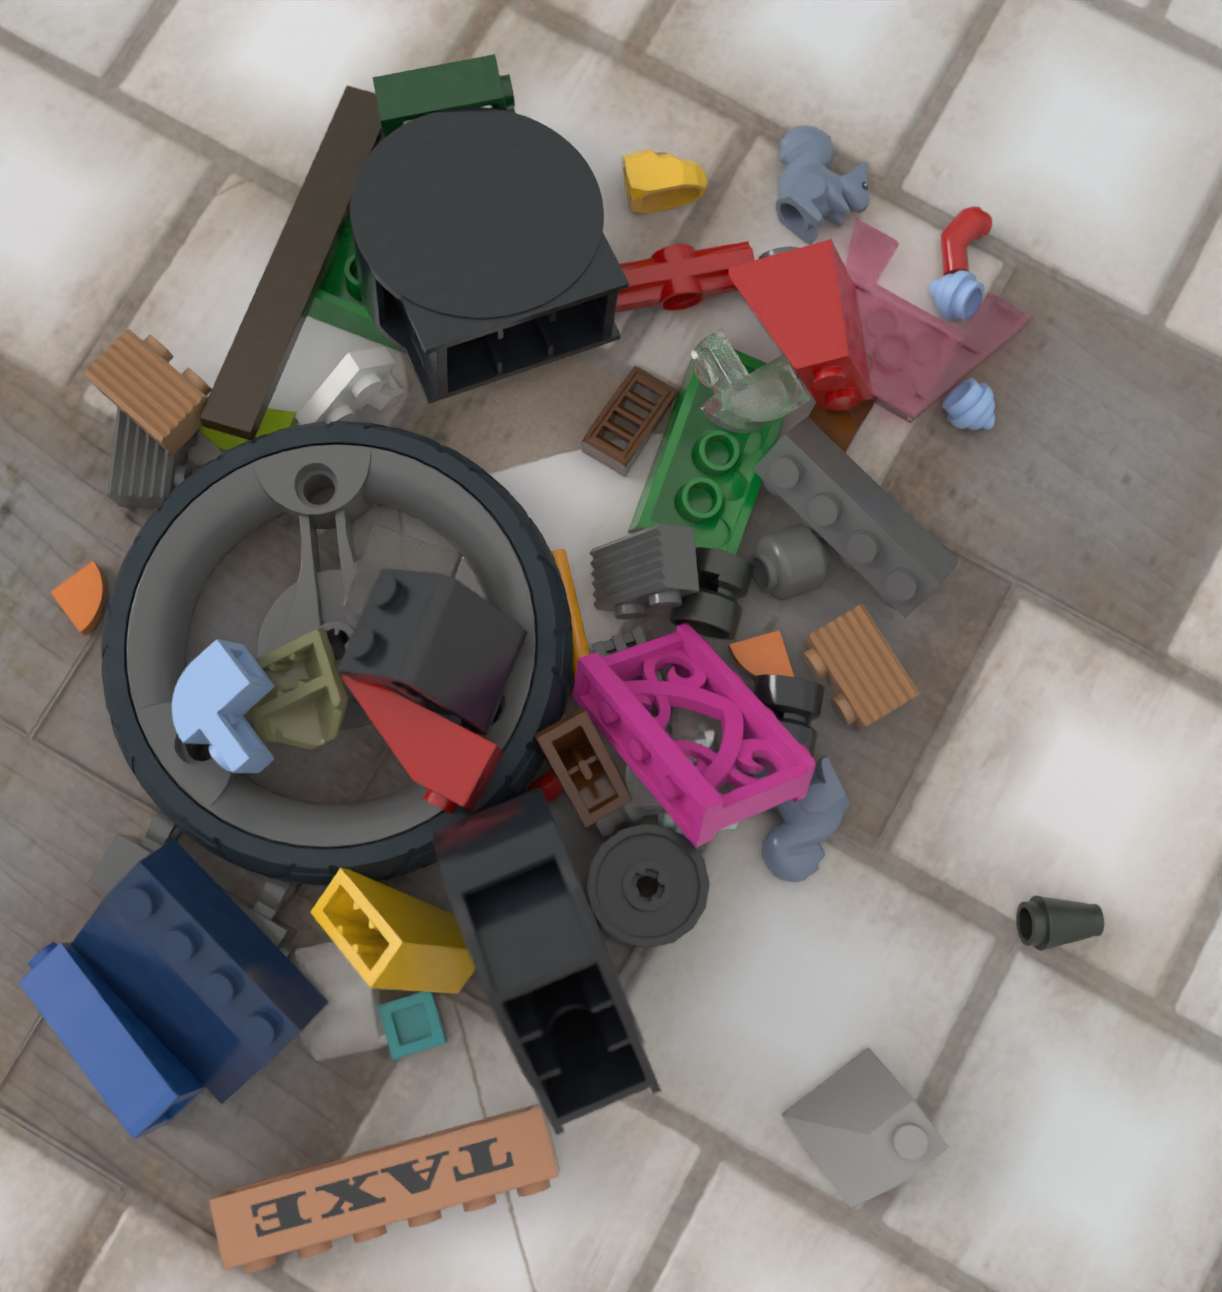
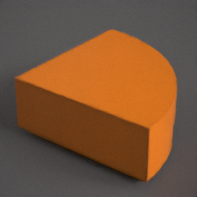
(83, 597)
(762, 655)

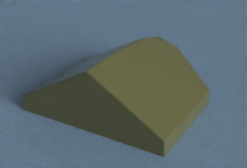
(307, 695)

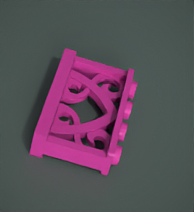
(662, 764)

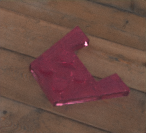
(908, 350)

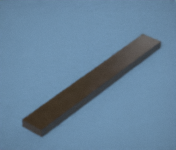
(294, 271)

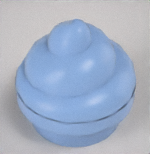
(957, 295)
(970, 406)

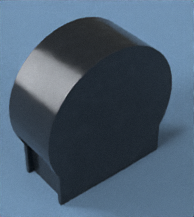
(482, 248)
(542, 958)

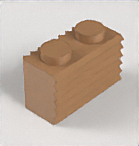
(149, 390)
(858, 668)

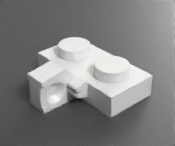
(357, 380)

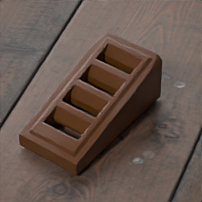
(610, 454)

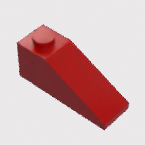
(433, 750)

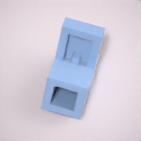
(212, 702)

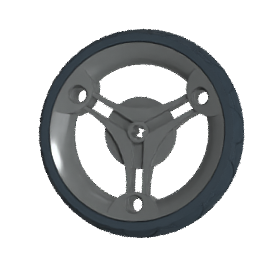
(218, 509)

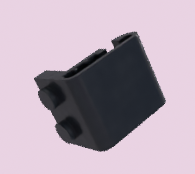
(435, 645)

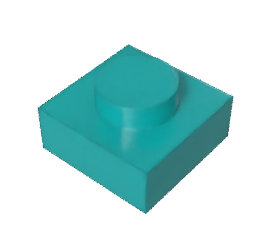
(412, 1024)

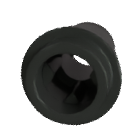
(1056, 922)

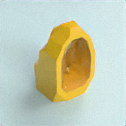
(661, 181)

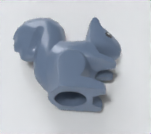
(810, 189)
(794, 846)

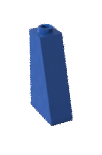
(108, 1041)

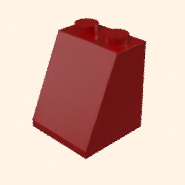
(812, 318)

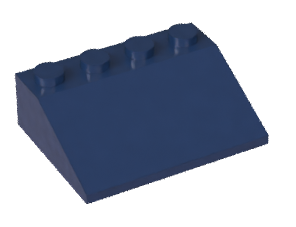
(197, 970)

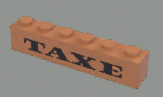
(383, 1187)

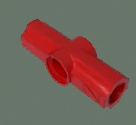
(681, 276)

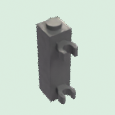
(128, 851)

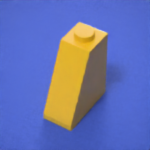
(394, 936)

